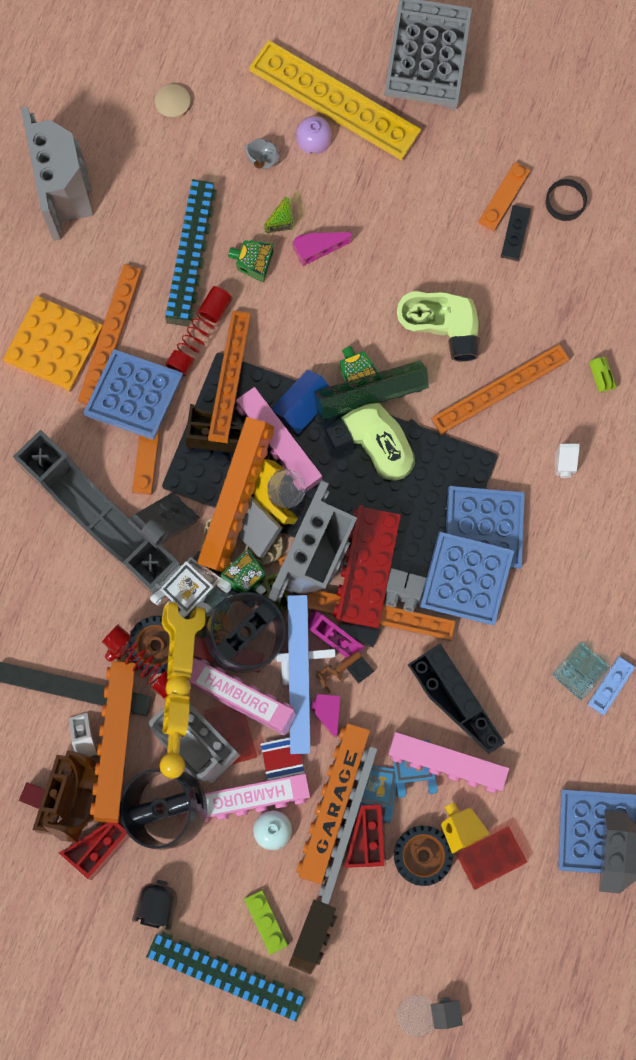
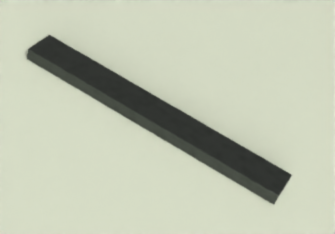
(65, 687)

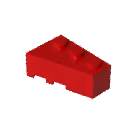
(368, 838)
(95, 849)

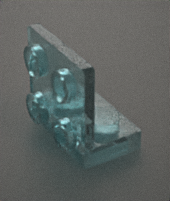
(581, 671)

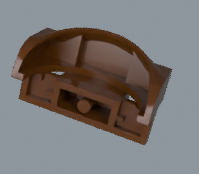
(67, 798)

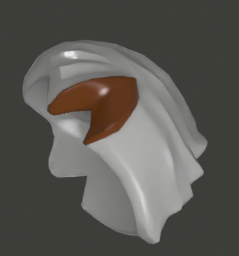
(262, 153)

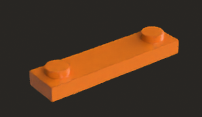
(504, 196)
(145, 465)

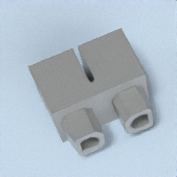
(396, 591)

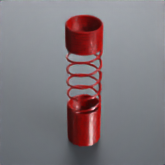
(212, 310)
(119, 637)

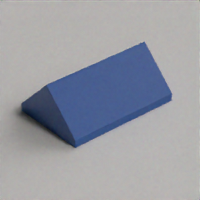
(298, 404)

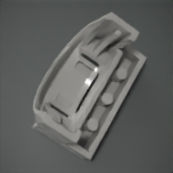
(198, 760)

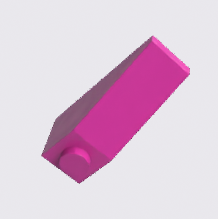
(316, 245)
(327, 632)

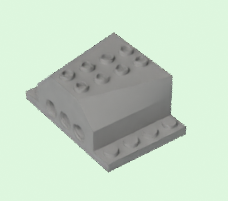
(428, 52)
(58, 172)
(315, 550)

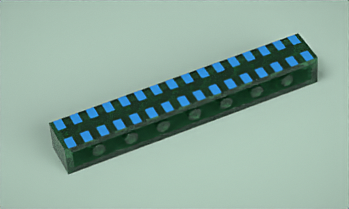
(190, 252)
(226, 976)

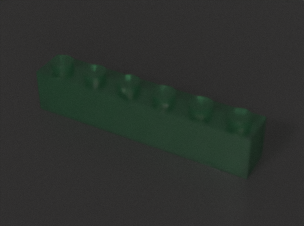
(371, 389)

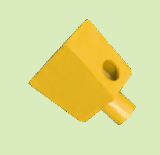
(462, 828)

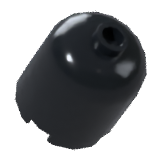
(156, 905)

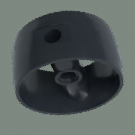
(254, 623)
(136, 816)

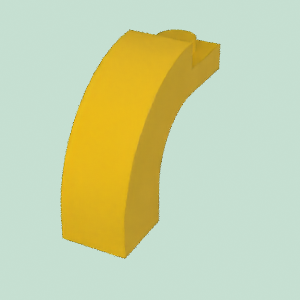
(261, 495)

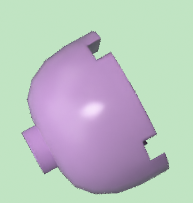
(314, 135)

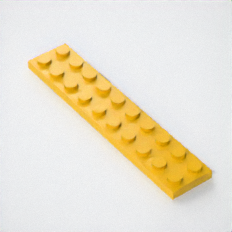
(335, 100)

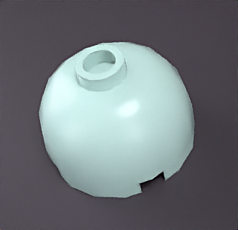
(272, 830)

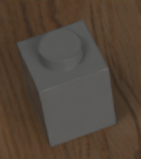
(446, 1013)

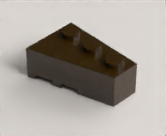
(198, 432)
(313, 936)

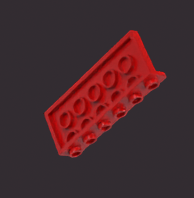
(367, 567)

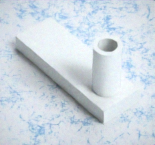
(316, 654)

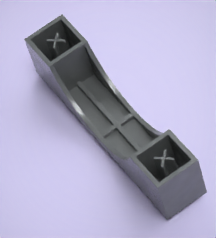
(95, 512)

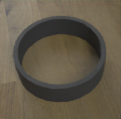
(568, 182)

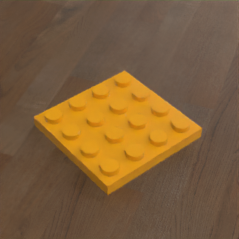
(53, 343)

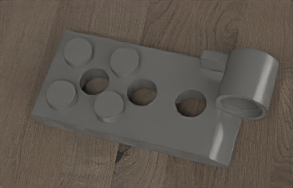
(151, 521)

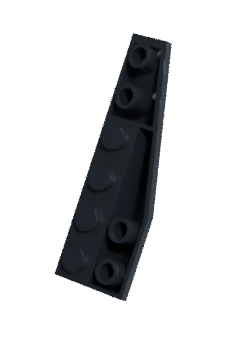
(453, 696)

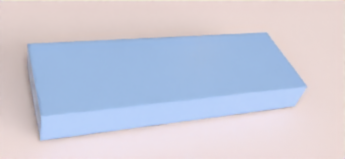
(611, 685)

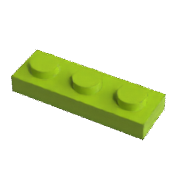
(266, 922)

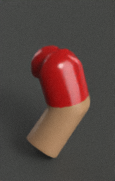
(111, 657)

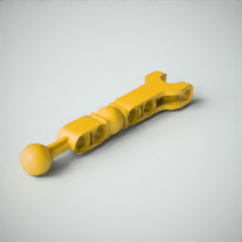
(178, 687)

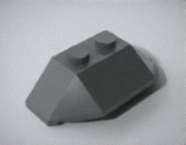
(618, 852)

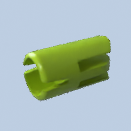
(602, 374)

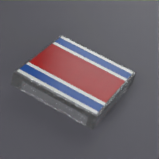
(278, 761)

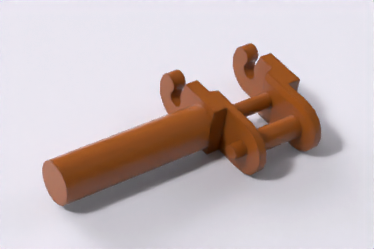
(338, 669)

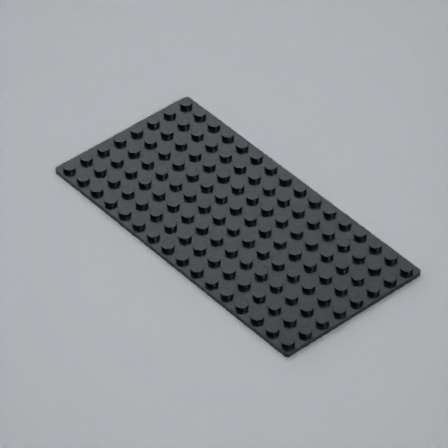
(350, 472)

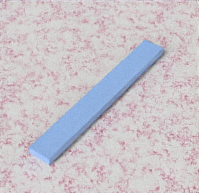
(299, 673)

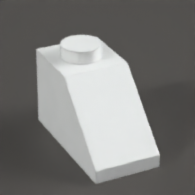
(566, 460)
(82, 735)

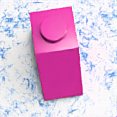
(327, 711)

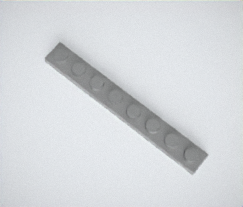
(345, 832)

